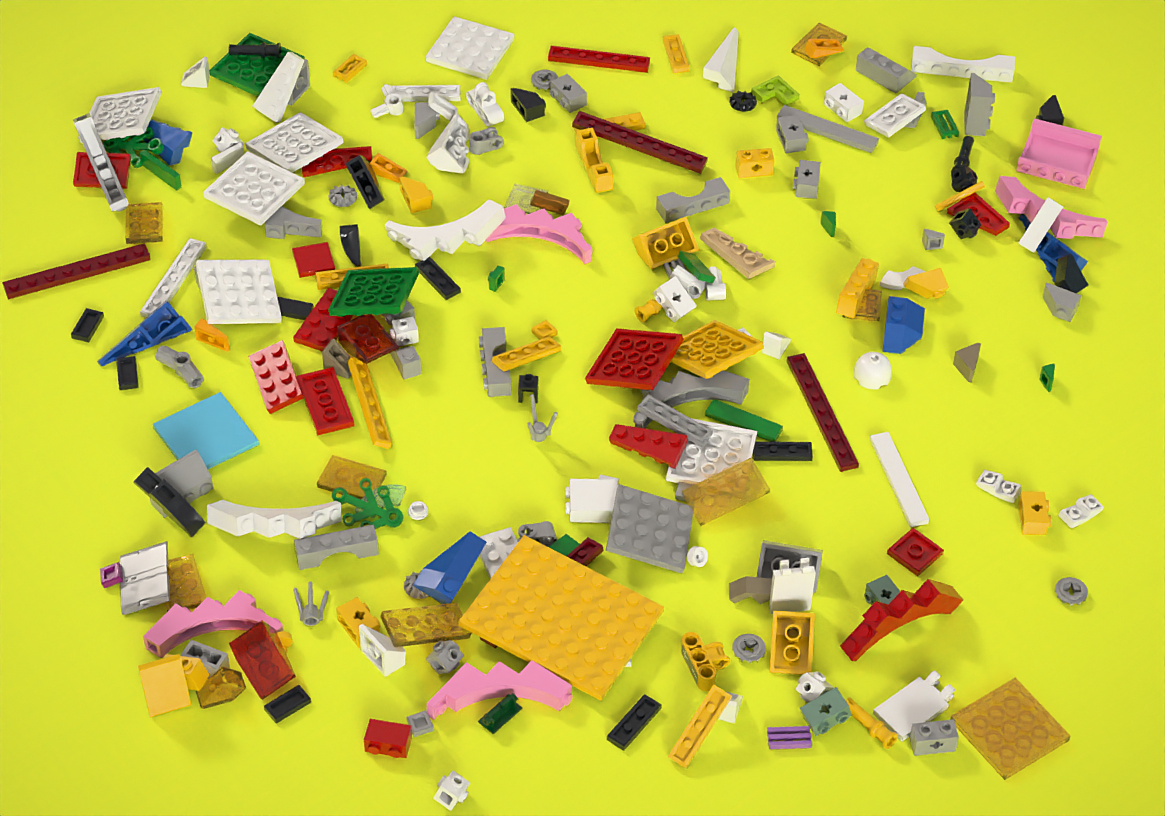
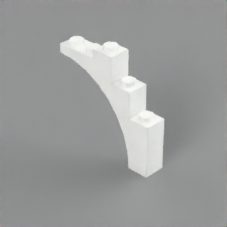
(448, 237)
(272, 522)

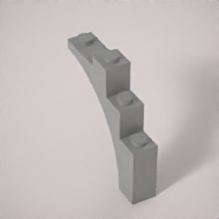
(101, 163)
(288, 222)
(689, 388)

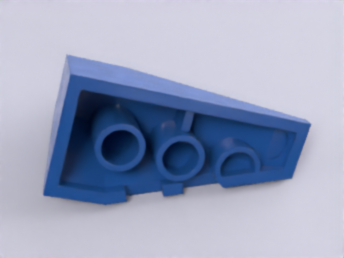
(448, 571)

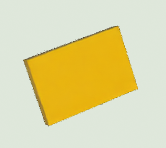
(164, 685)

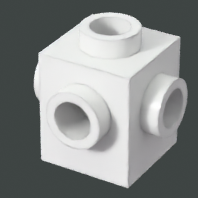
(226, 139)
(404, 331)
(812, 686)
(454, 786)

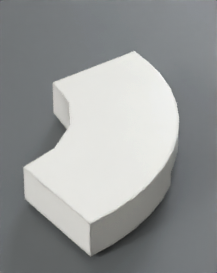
(895, 280)

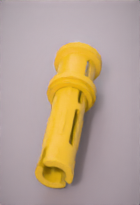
(651, 308)
(876, 728)

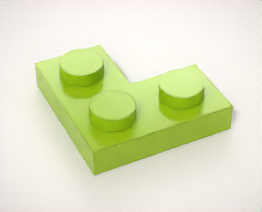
(775, 87)

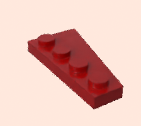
(335, 160)
(659, 445)

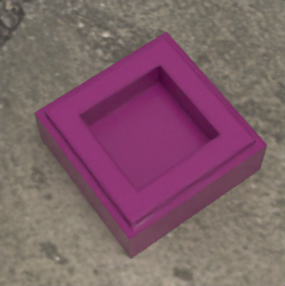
(111, 575)

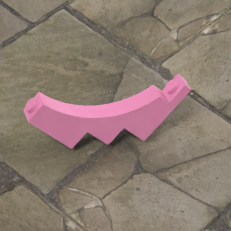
(472, 686)

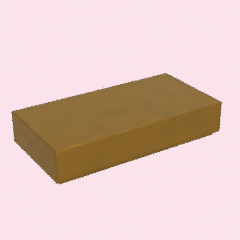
(549, 202)

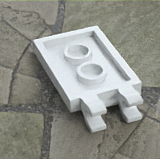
(792, 587)
(914, 704)

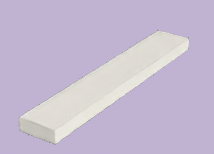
(174, 276)
(899, 479)

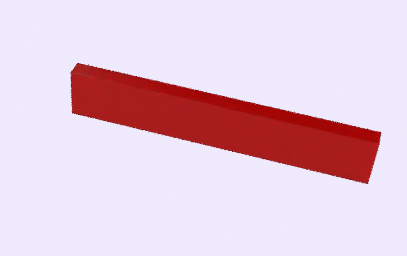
(599, 59)

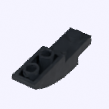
(170, 501)

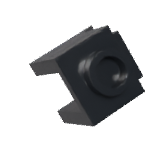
(529, 384)

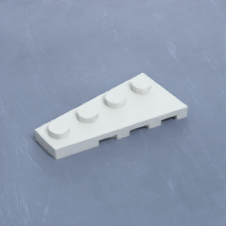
(278, 90)

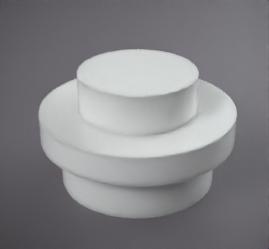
(418, 510)

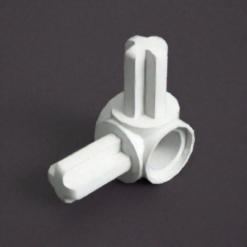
(393, 103)

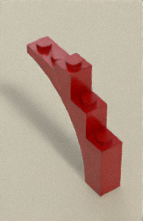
(884, 618)

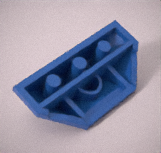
(902, 324)

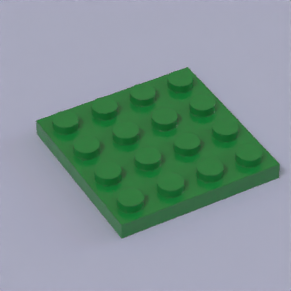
(248, 71)
(374, 291)

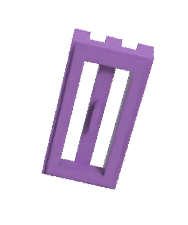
(789, 734)

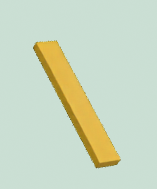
(369, 403)

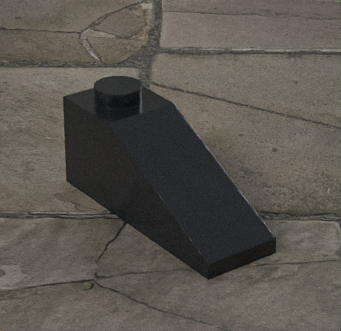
(365, 180)

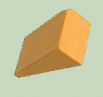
(822, 47)
(386, 168)
(210, 335)

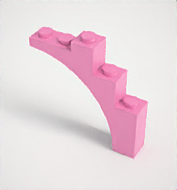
(540, 224)
(1067, 224)
(209, 616)

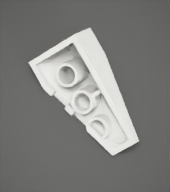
(450, 148)

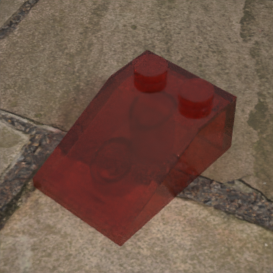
(365, 338)
(263, 659)

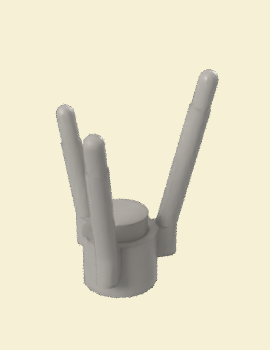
(538, 430)
(310, 614)

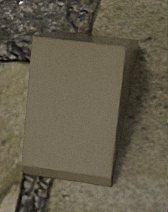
(336, 357)
(966, 360)

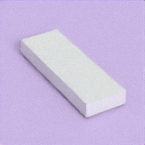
(1040, 224)

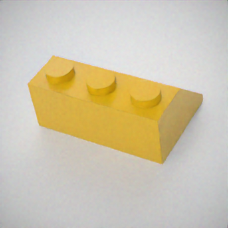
(665, 243)

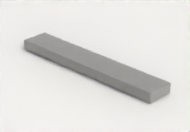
(832, 130)

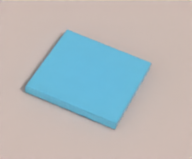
(209, 428)

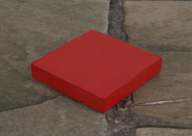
(313, 259)
(915, 551)

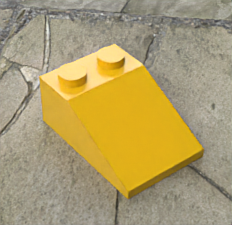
(792, 642)

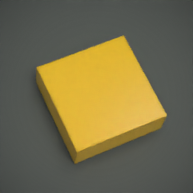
(544, 330)

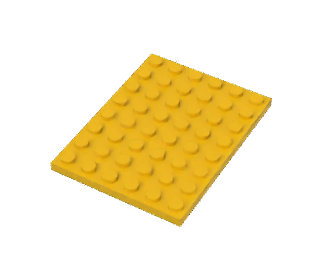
(562, 616)

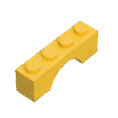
(588, 149)
(852, 293)

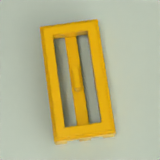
(352, 69)

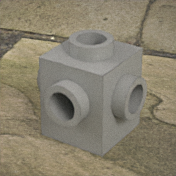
(445, 656)

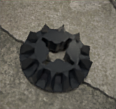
(749, 103)

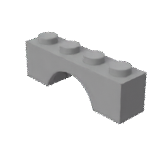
(673, 206)
(494, 343)
(314, 549)

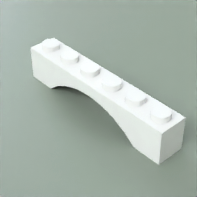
(932, 62)

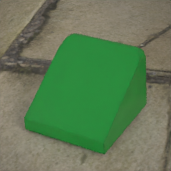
(828, 222)
(1047, 376)

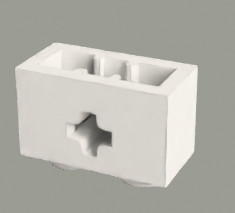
(843, 102)
(674, 291)

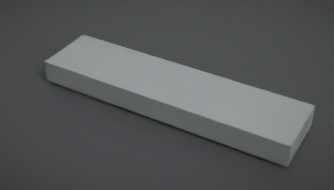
(674, 420)

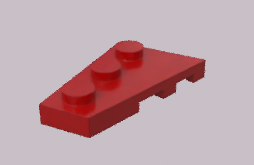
(989, 218)

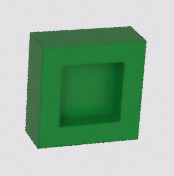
(496, 278)

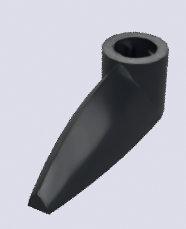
(351, 243)

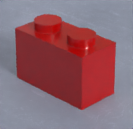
(388, 738)

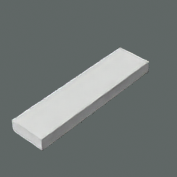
(420, 92)

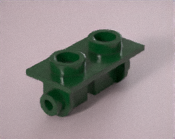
(500, 713)

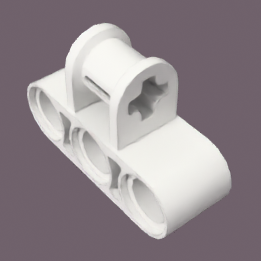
(485, 105)

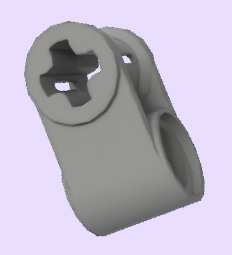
(483, 141)
(540, 532)

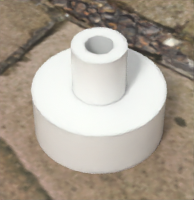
(697, 556)

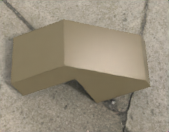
(753, 587)

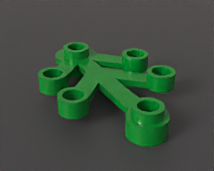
(155, 146)
(370, 508)

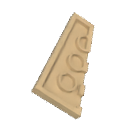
(736, 254)

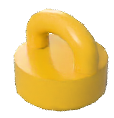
(286, 639)

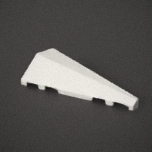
(722, 65)

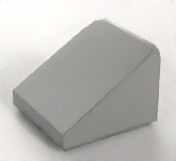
(932, 239)

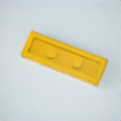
(676, 54)

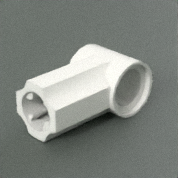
(689, 282)
(717, 289)

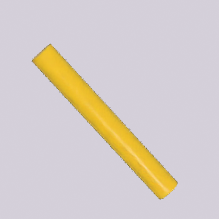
(959, 196)

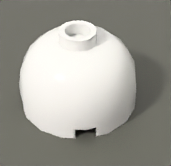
(873, 370)

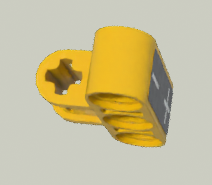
(710, 657)

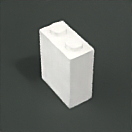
(591, 500)

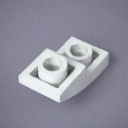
(996, 486)
(1082, 511)

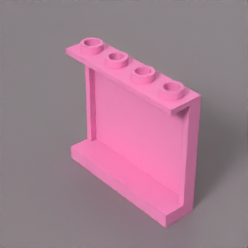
(1059, 153)

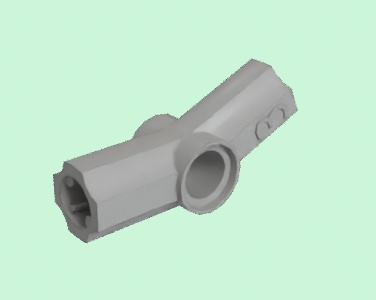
(181, 364)

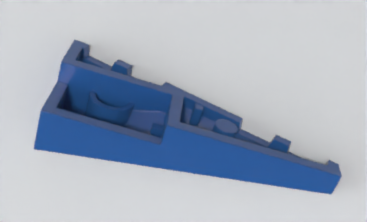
(173, 140)
(1052, 249)
(156, 328)

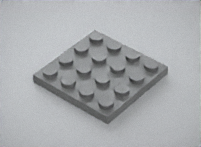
(650, 528)

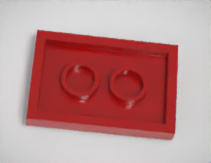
(86, 177)

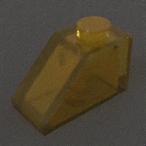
(221, 688)

